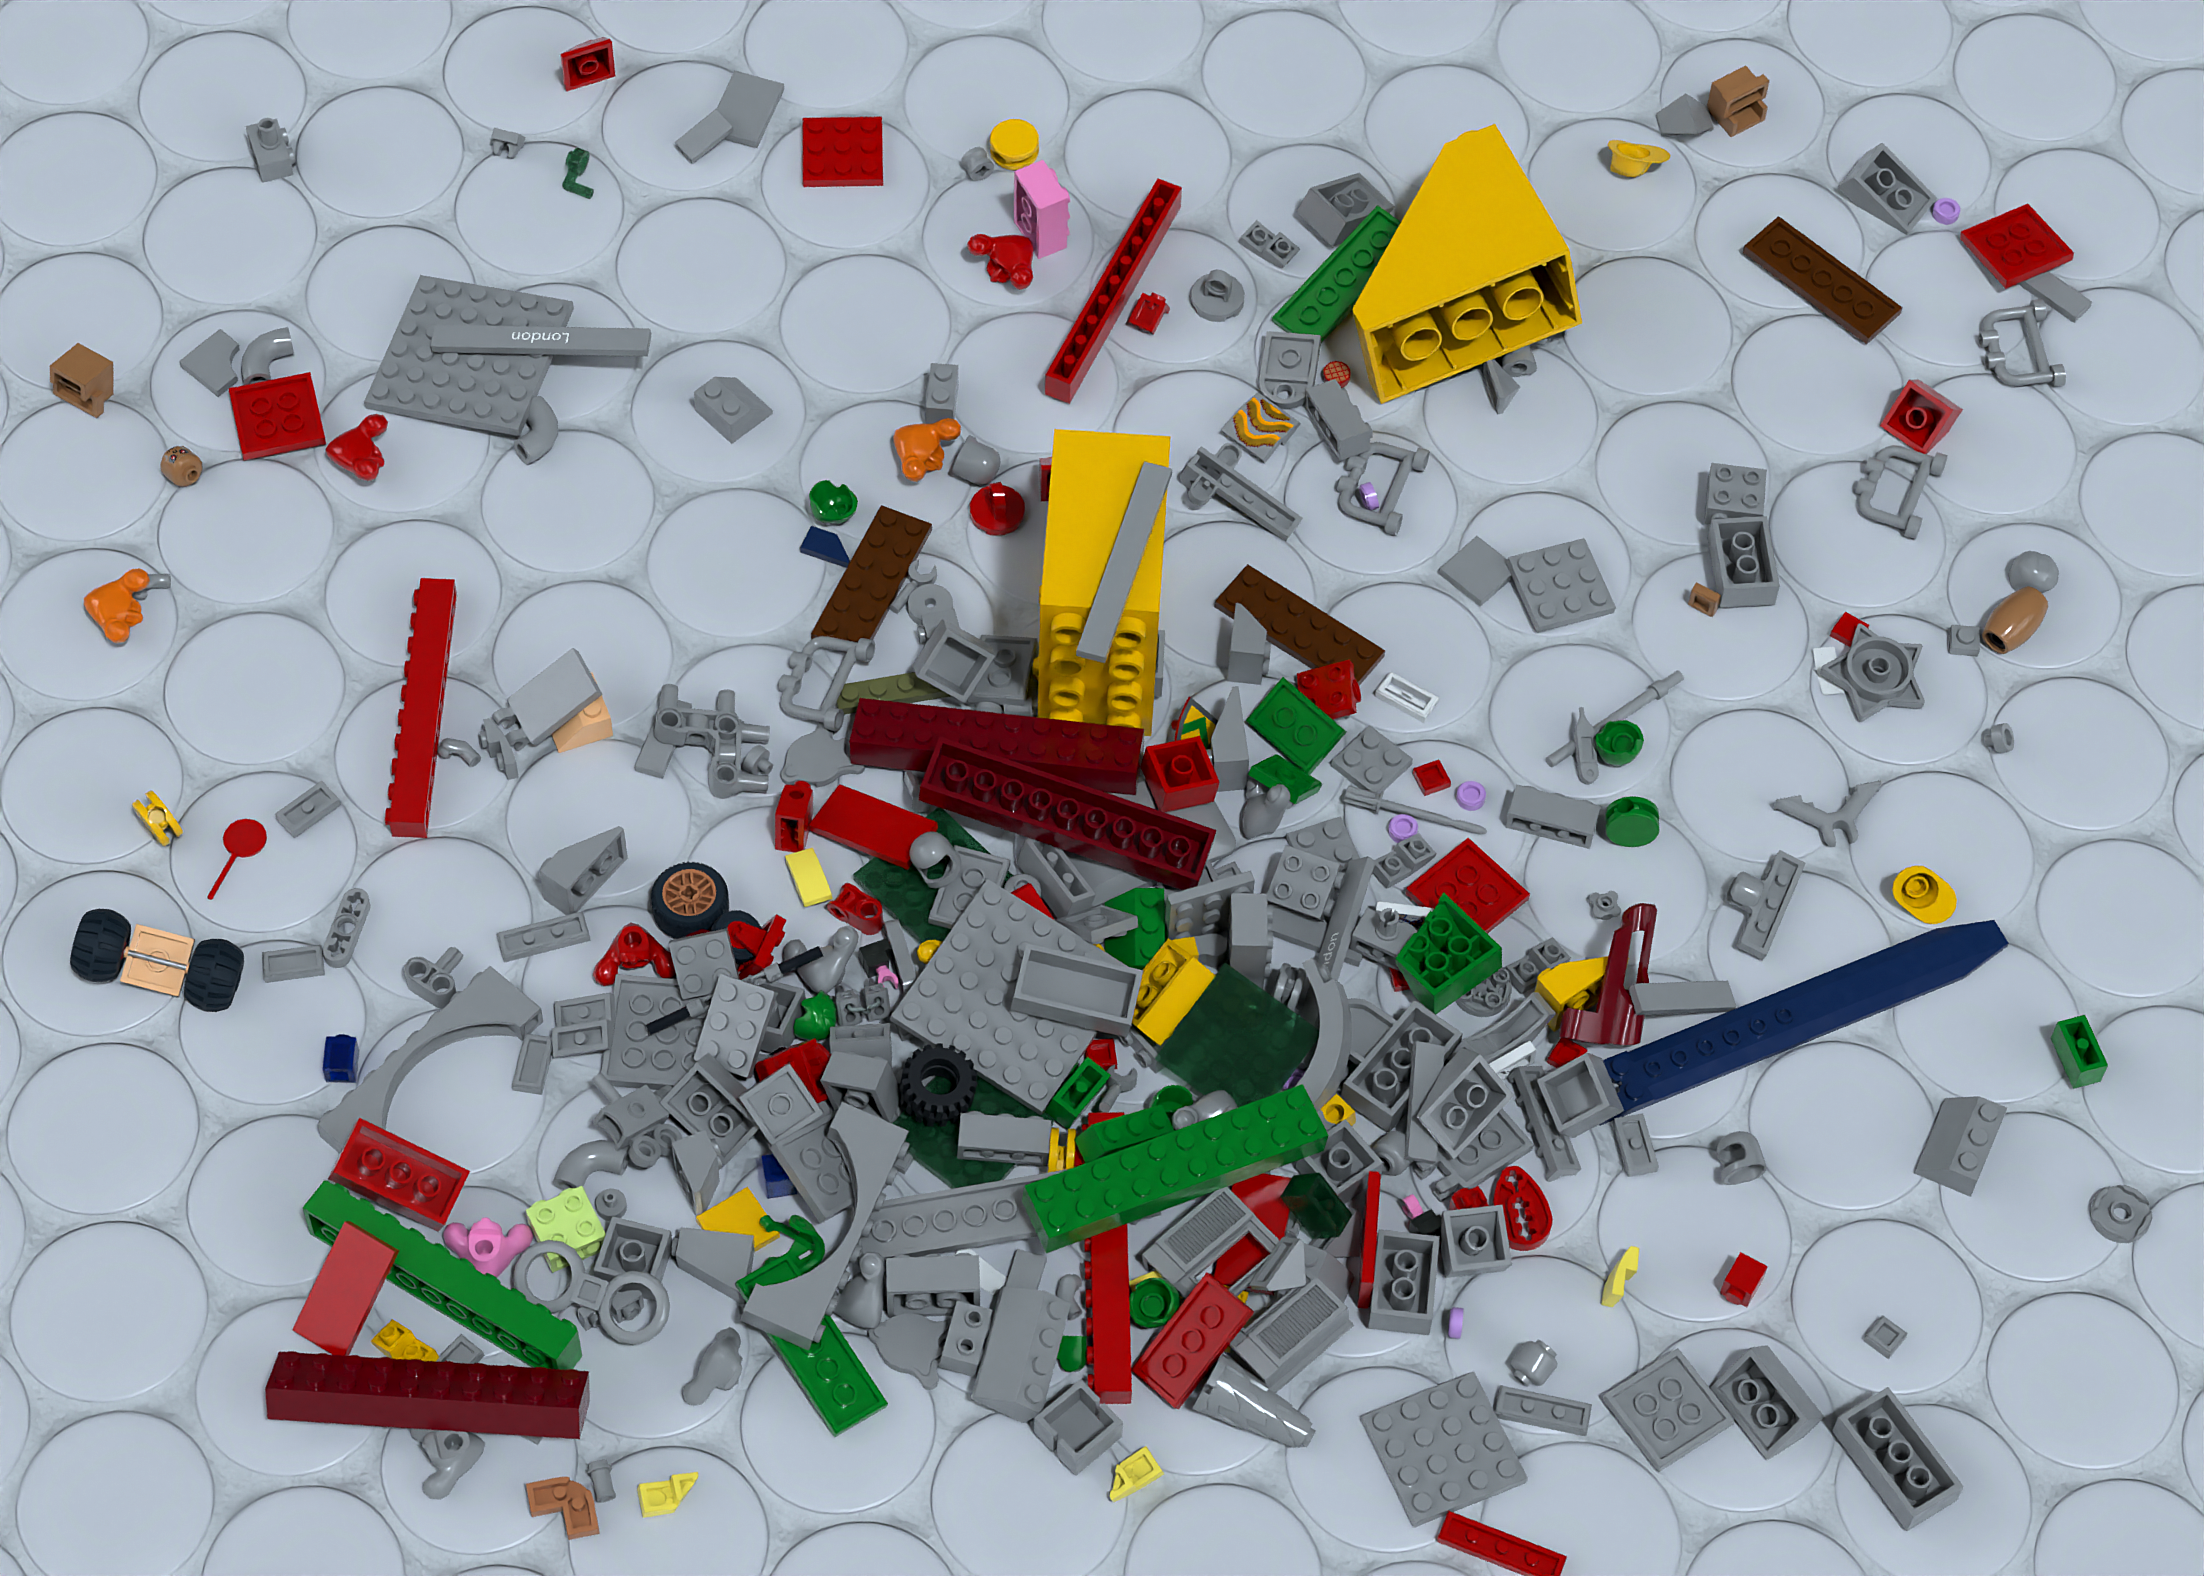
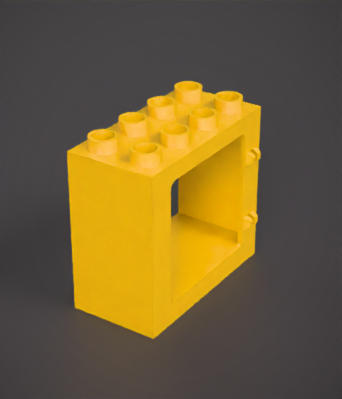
(1086, 506)

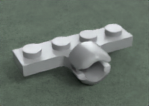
(1765, 902)

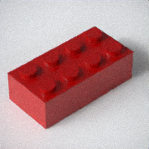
(399, 1174)

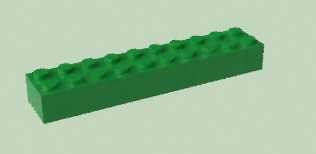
(1174, 1168)
(451, 1284)

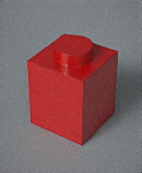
(1743, 1280)

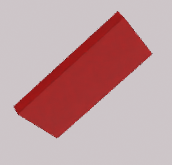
(870, 825)
(1263, 1198)
(1369, 1240)
(345, 1290)
(1192, 1340)

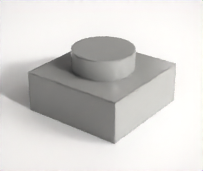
(1964, 640)

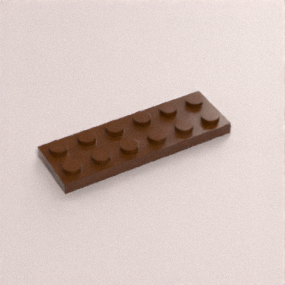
(1822, 280)
(873, 576)
(1298, 625)

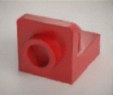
(1149, 312)

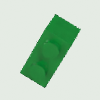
(2079, 1051)
(1077, 1093)

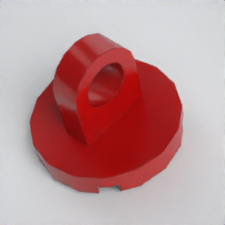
(997, 509)

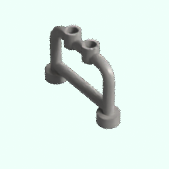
(1996, 359)
(1357, 465)
(1875, 468)
(801, 662)

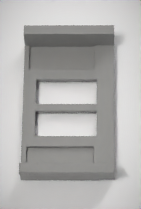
(1286, 1334)

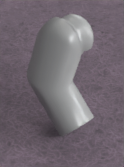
(1068, 1286)

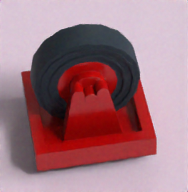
(750, 941)

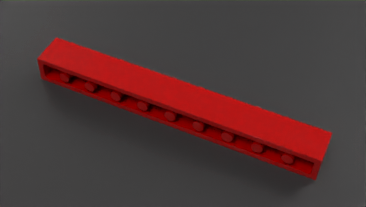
(1113, 291)
(422, 709)
(1109, 1306)

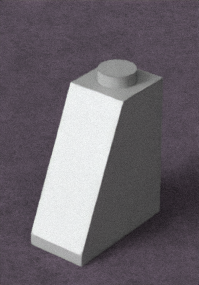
(715, 1258)

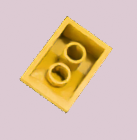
(1571, 986)

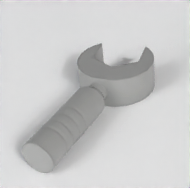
(916, 580)
(1117, 1084)

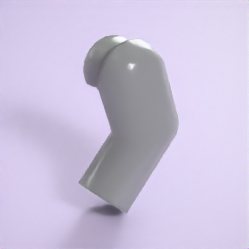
(156, 581)
(461, 748)

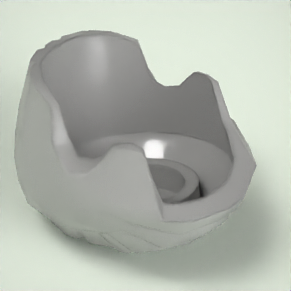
(2033, 571)

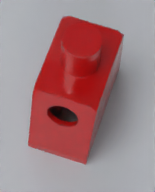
(794, 804)

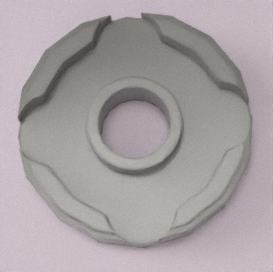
(2121, 1229)

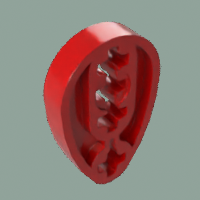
(1535, 1204)

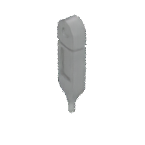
(1585, 750)

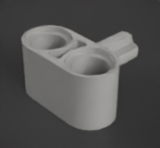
(434, 978)

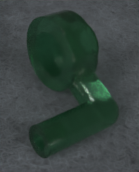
(577, 163)

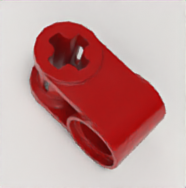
(853, 906)

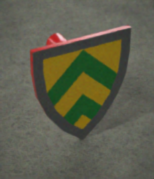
(1194, 722)

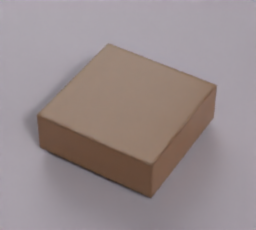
(1704, 599)

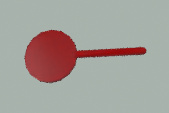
(243, 840)

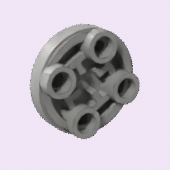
(1489, 996)

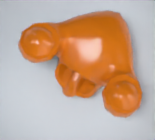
(921, 448)
(114, 605)

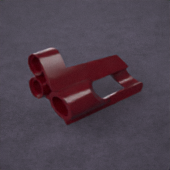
(1615, 1013)

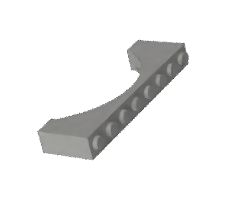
(483, 1008)
(798, 1306)

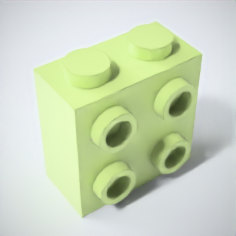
(568, 1220)

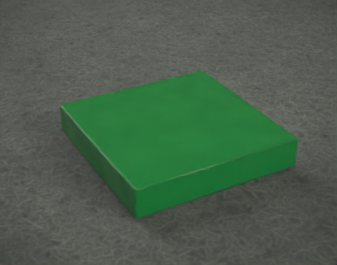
(1280, 771)

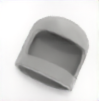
(977, 462)
(928, 851)
(1740, 1158)

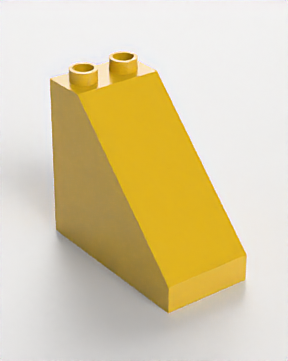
(1465, 272)

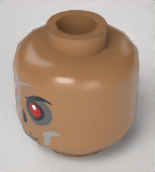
(181, 466)

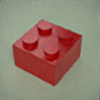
(1180, 774)

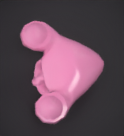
(486, 1245)

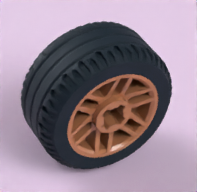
(688, 899)

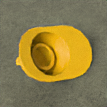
(1634, 159)
(1924, 894)

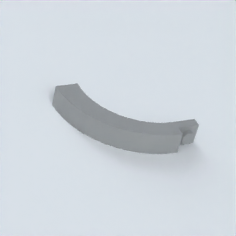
(1334, 1036)

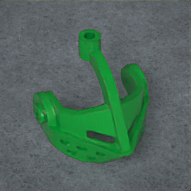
(804, 1241)

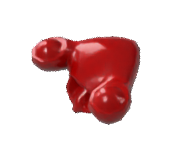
(1009, 258)
(357, 451)
(633, 949)

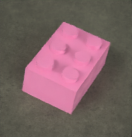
(1041, 208)

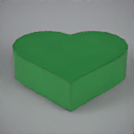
(1072, 1353)

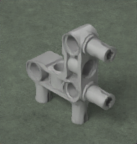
(705, 728)

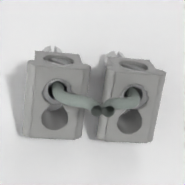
(876, 1002)

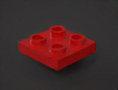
(1331, 688)

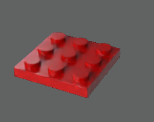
(842, 151)
(2016, 245)
(277, 416)
(1473, 884)

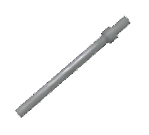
(1656, 691)

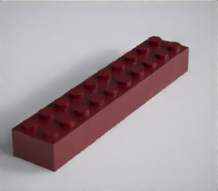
(1083, 752)
(1066, 814)
(428, 1395)

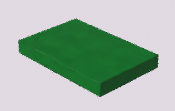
(1296, 726)

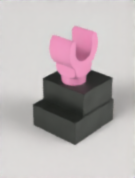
(875, 961)
(1420, 1222)

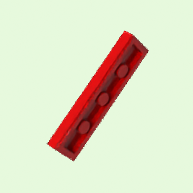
(1499, 1547)

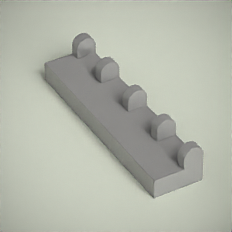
(1553, 1145)

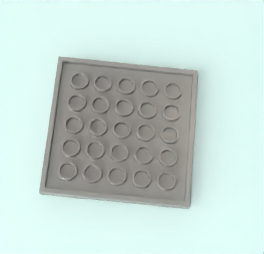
(464, 388)
(969, 992)

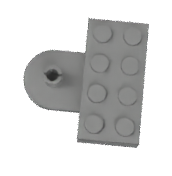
(1384, 1057)

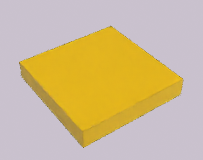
(738, 1215)

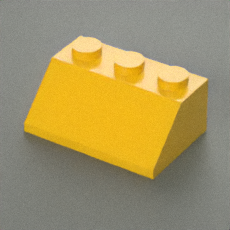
(1168, 991)

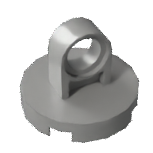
(1217, 296)

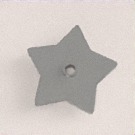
(1877, 673)

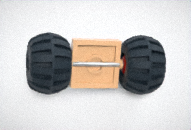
(156, 960)

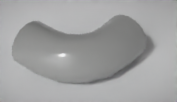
(262, 351)
(542, 433)
(588, 1159)

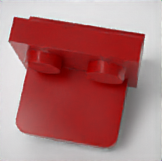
(807, 1059)

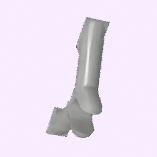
(1828, 822)

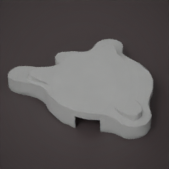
(818, 759)
(912, 1345)

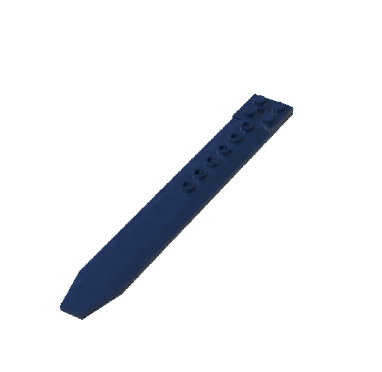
(1801, 1013)

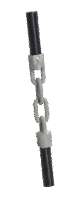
(772, 973)

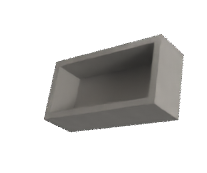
(1076, 990)

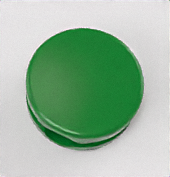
(1632, 821)

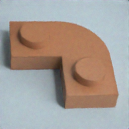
(567, 1496)

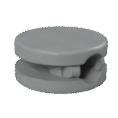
(1289, 985)

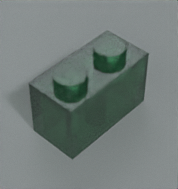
(1316, 1205)

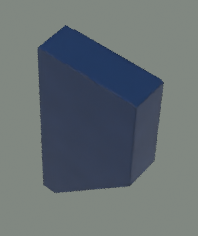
(825, 546)

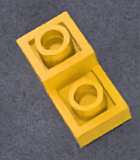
(400, 1343)

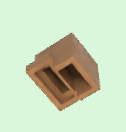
(1737, 100)
(83, 379)

